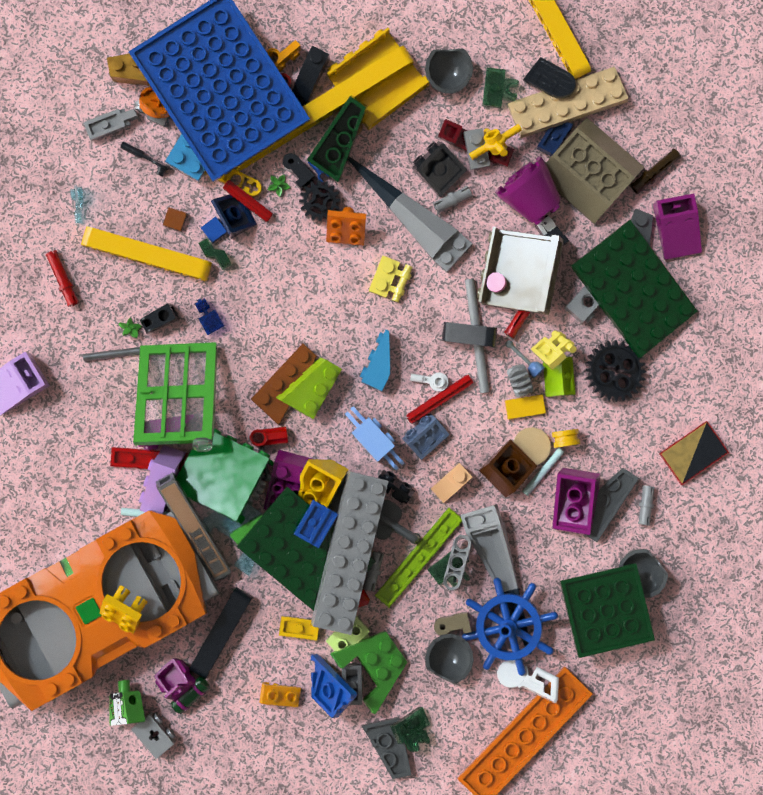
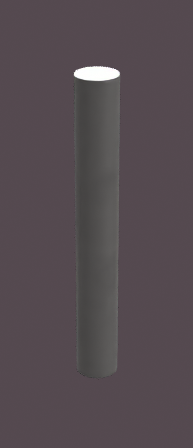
(111, 354)

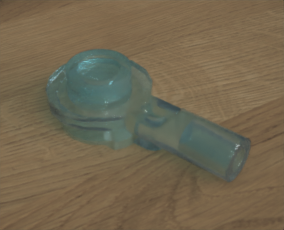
(77, 195)

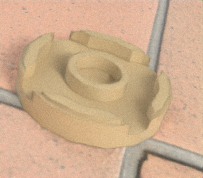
(534, 444)

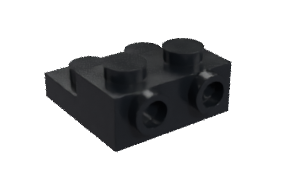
(438, 167)

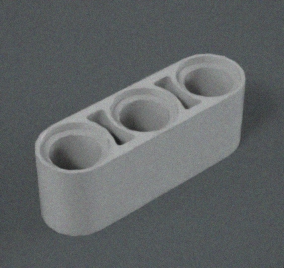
(457, 553)

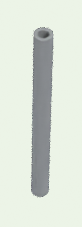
(478, 349)

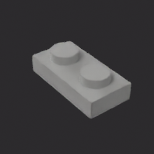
(474, 140)

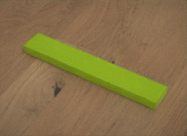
(418, 557)

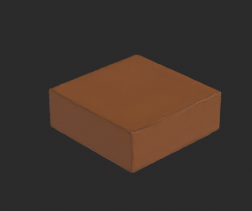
(174, 219)

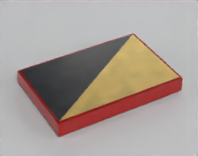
(693, 453)

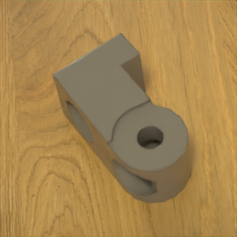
(452, 622)

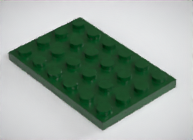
(634, 288)
(285, 555)

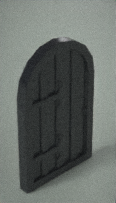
(551, 79)

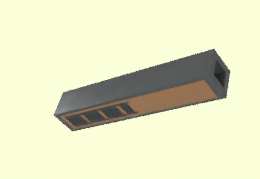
(193, 527)

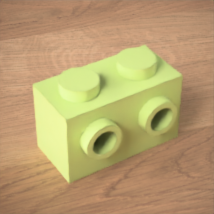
(340, 640)

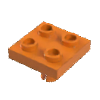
(346, 227)

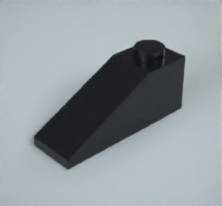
(310, 74)

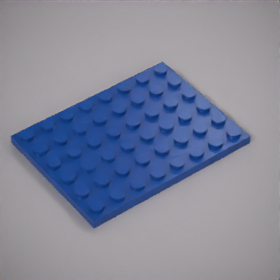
(219, 86)

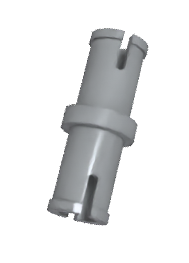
(452, 199)
(646, 505)
(373, 572)

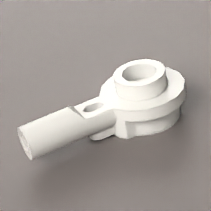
(437, 381)

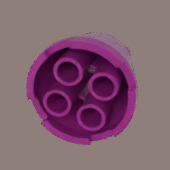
(531, 191)

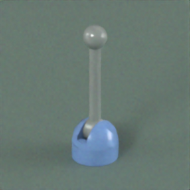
(534, 368)

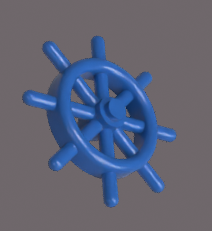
(509, 626)

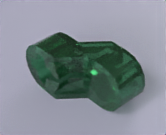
(219, 255)

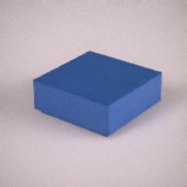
(214, 229)

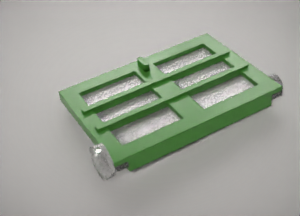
(176, 395)

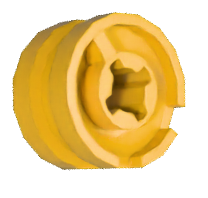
(566, 438)

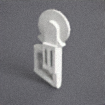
(509, 677)

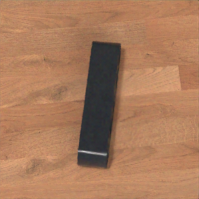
(220, 632)

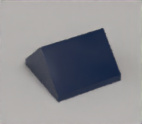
(233, 215)

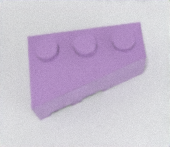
(164, 464)

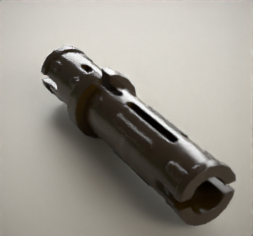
(648, 177)

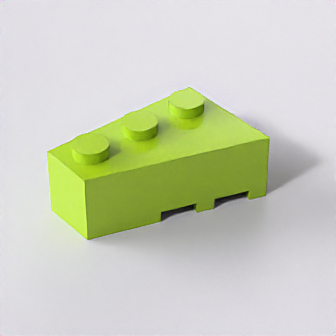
(311, 388)

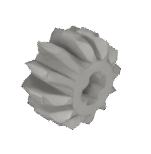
(520, 380)

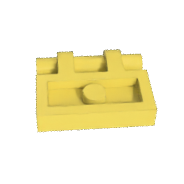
(385, 275)
(549, 353)

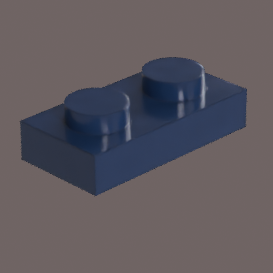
(554, 138)

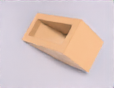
(451, 482)

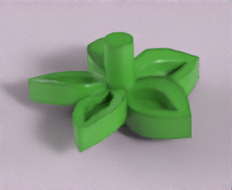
(278, 185)
(130, 328)

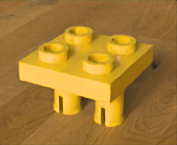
(115, 610)

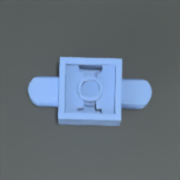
(374, 439)

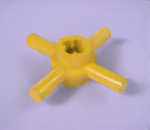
(495, 142)

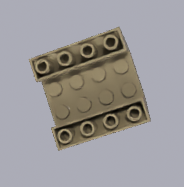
(591, 170)

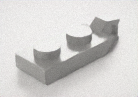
(109, 123)

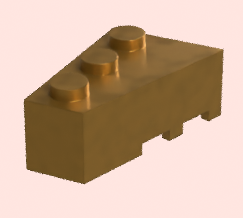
(124, 70)

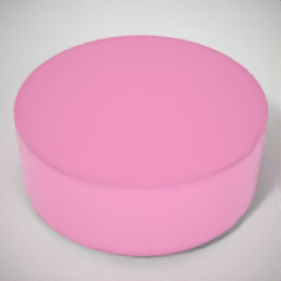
(496, 282)

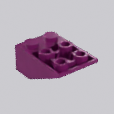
(678, 226)
(285, 474)

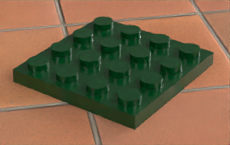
(607, 610)

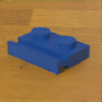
(315, 523)

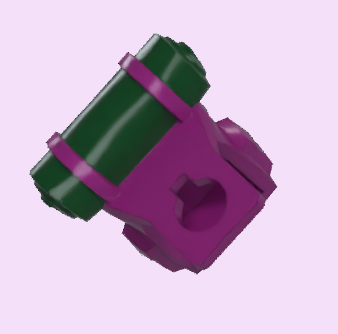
(180, 685)

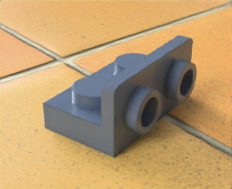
(425, 436)

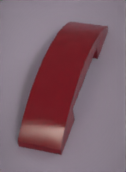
(453, 134)

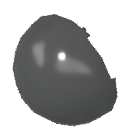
(449, 69)
(651, 571)
(449, 658)

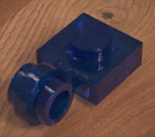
(211, 320)

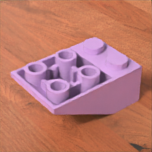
(20, 381)

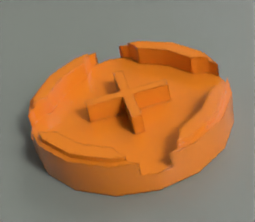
(151, 104)

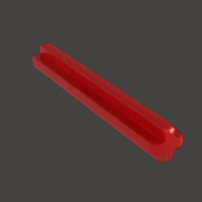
(439, 399)

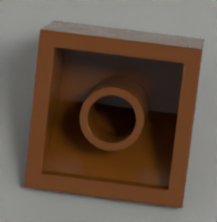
(508, 468)

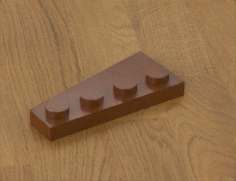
(280, 381)

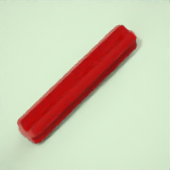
(247, 200)

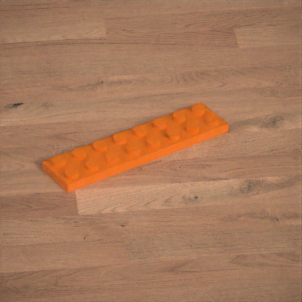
(524, 737)

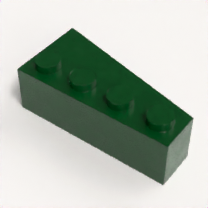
(337, 142)

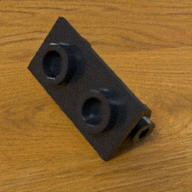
(403, 490)

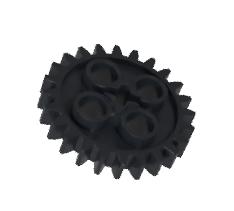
(611, 388)

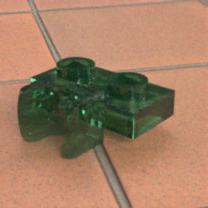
(497, 88)
(438, 569)
(410, 729)

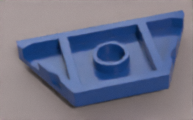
(329, 688)

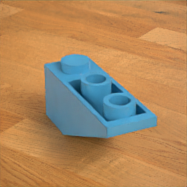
(379, 368)

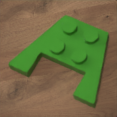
(380, 660)

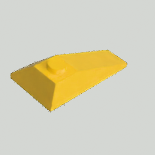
(321, 481)

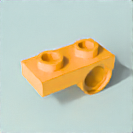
(290, 52)
(279, 695)

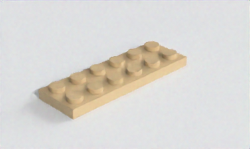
(590, 96)

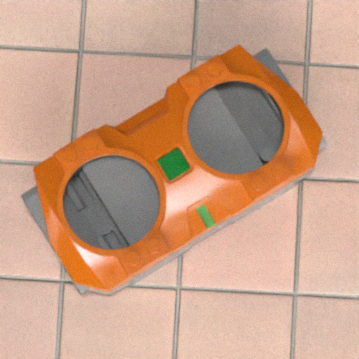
(54, 621)

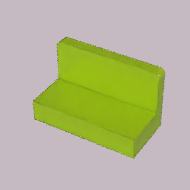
(560, 379)

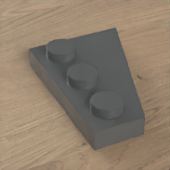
(391, 753)

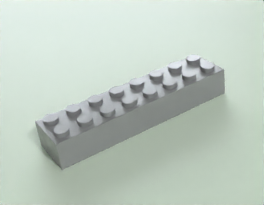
(349, 553)

